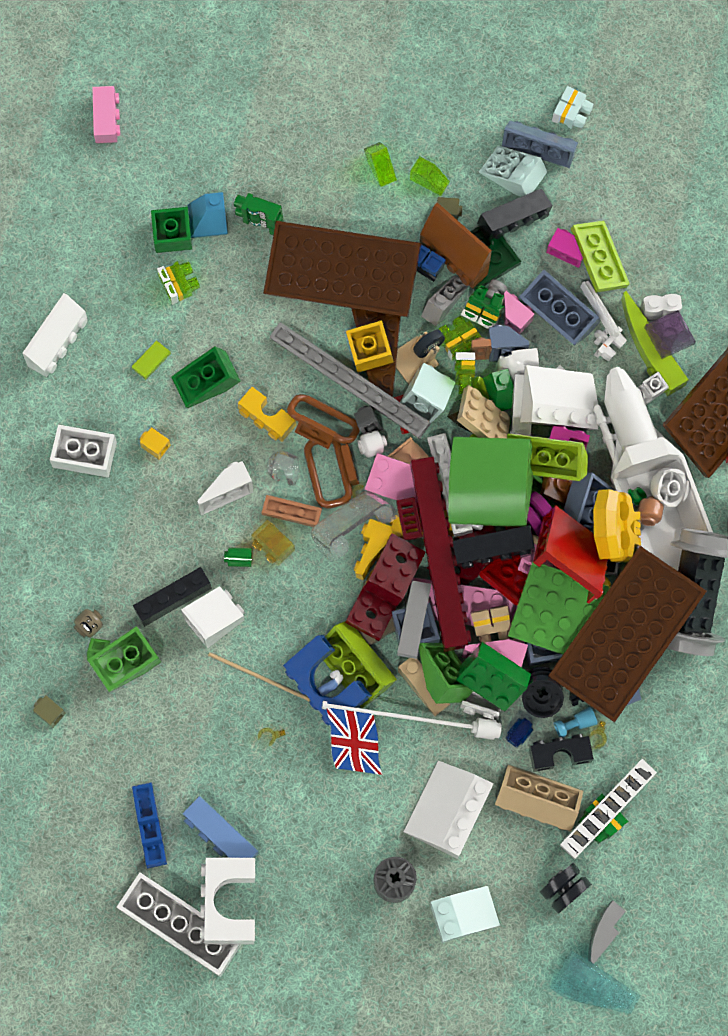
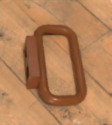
(315, 431)
(346, 468)

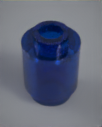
(519, 732)

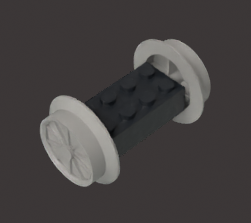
(703, 563)

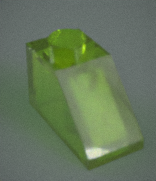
(380, 163)
(429, 176)

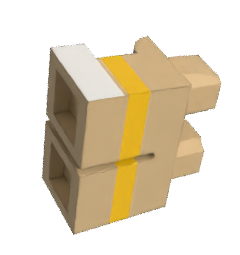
(500, 621)

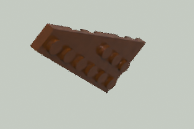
(384, 375)

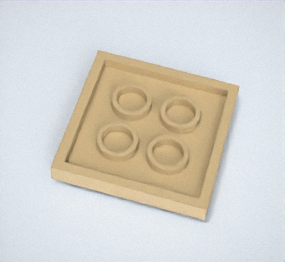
(482, 415)

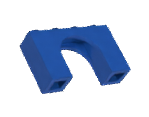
(302, 670)

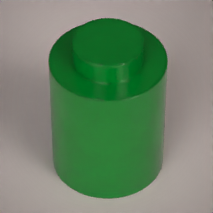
(238, 557)

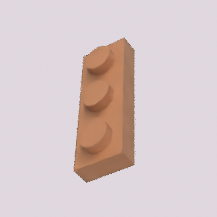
(291, 511)

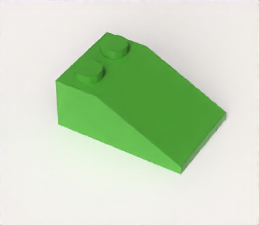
(124, 660)
(440, 674)

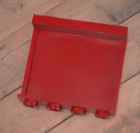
(571, 550)

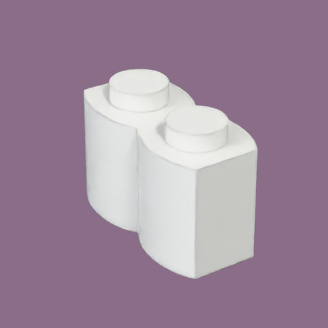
(656, 306)

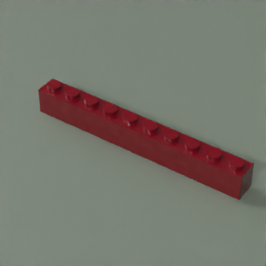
(439, 554)

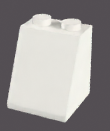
(213, 616)

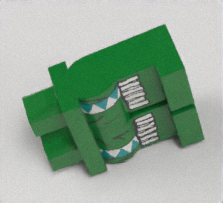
(258, 211)

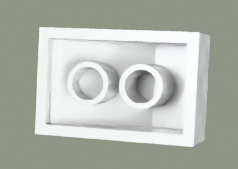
(229, 486)

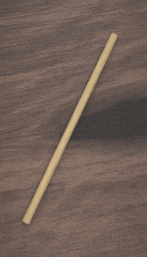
(258, 676)

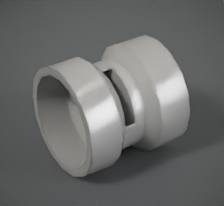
(496, 287)

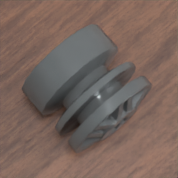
(400, 890)

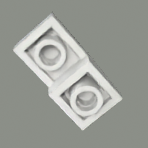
(652, 387)

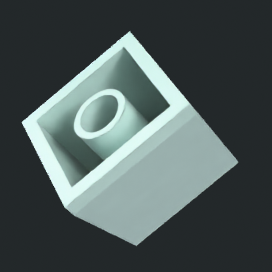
(428, 392)

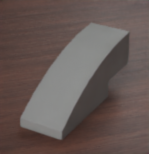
(604, 931)

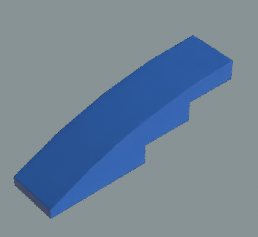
(149, 825)

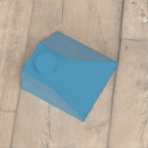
(207, 215)

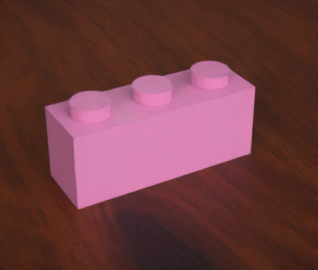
(105, 114)

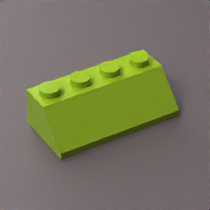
(556, 458)
(357, 661)

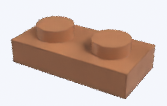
(481, 348)

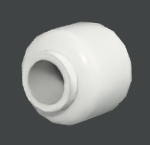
(371, 443)

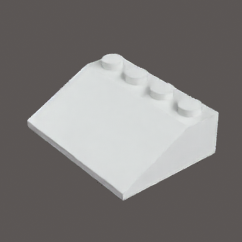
(559, 398)
(448, 808)

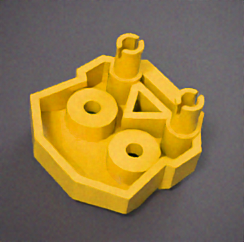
(616, 526)

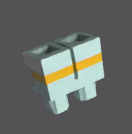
(569, 108)

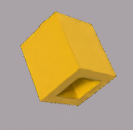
(154, 443)

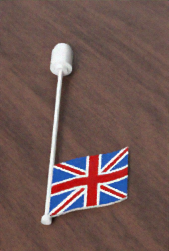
(356, 737)

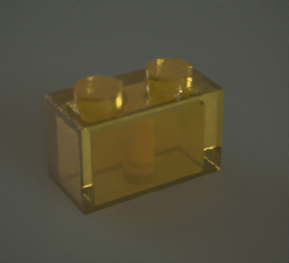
(272, 542)

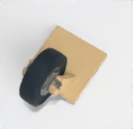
(418, 351)

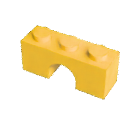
(278, 425)

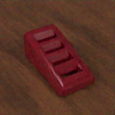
(406, 503)

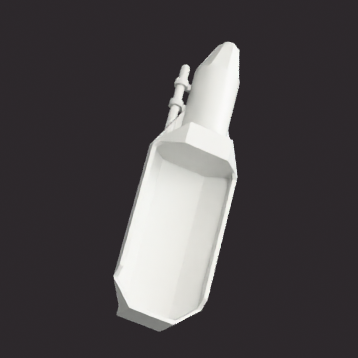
(638, 456)

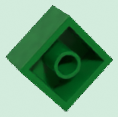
(171, 229)

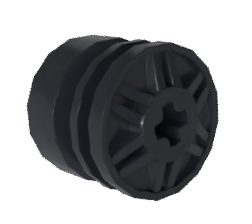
(542, 702)

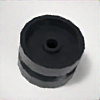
(565, 887)

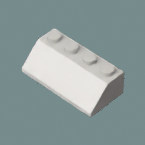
(55, 336)

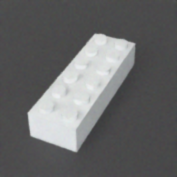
(175, 923)

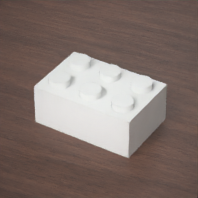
(83, 451)

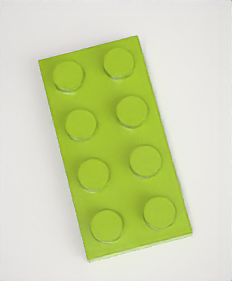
(600, 256)

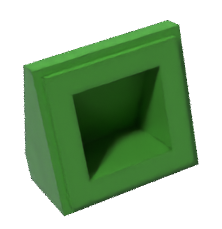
(96, 646)

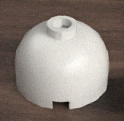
(669, 486)

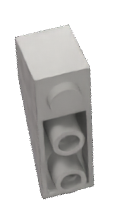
(444, 300)

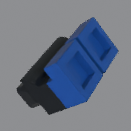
(430, 264)

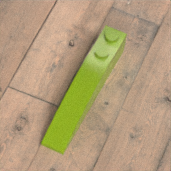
(667, 367)

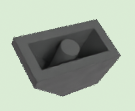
(367, 420)

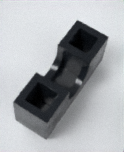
(577, 748)

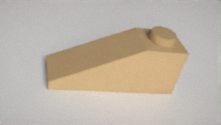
(413, 674)

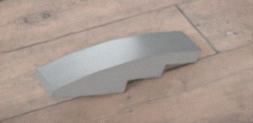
(414, 619)

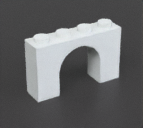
(217, 874)

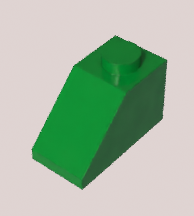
(500, 389)

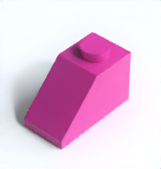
(564, 246)

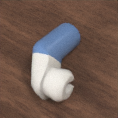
(331, 685)

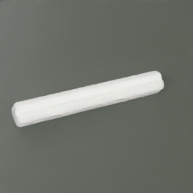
(600, 309)

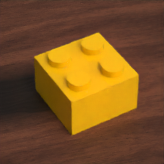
(369, 346)

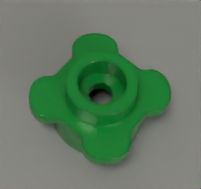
(637, 495)

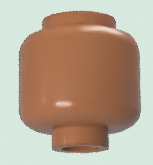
(650, 511)

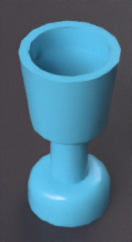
(583, 719)

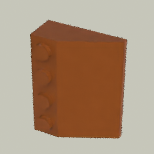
(456, 244)

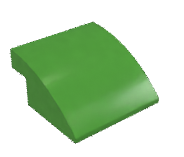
(490, 481)

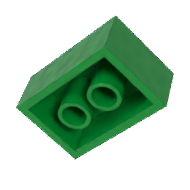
(493, 676)

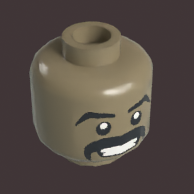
(88, 623)

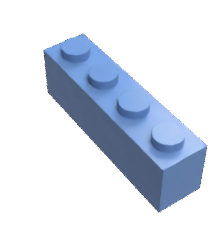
(217, 831)

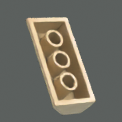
(539, 798)

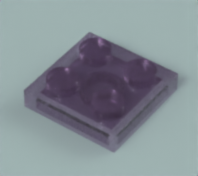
(670, 334)

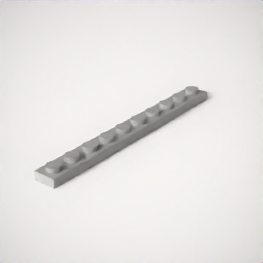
(350, 380)

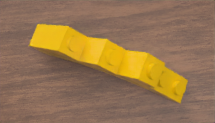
(377, 536)

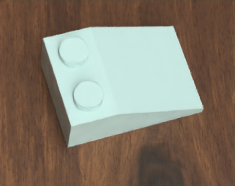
(464, 914)

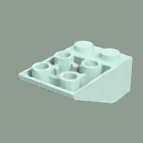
(514, 170)

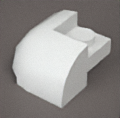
(516, 362)

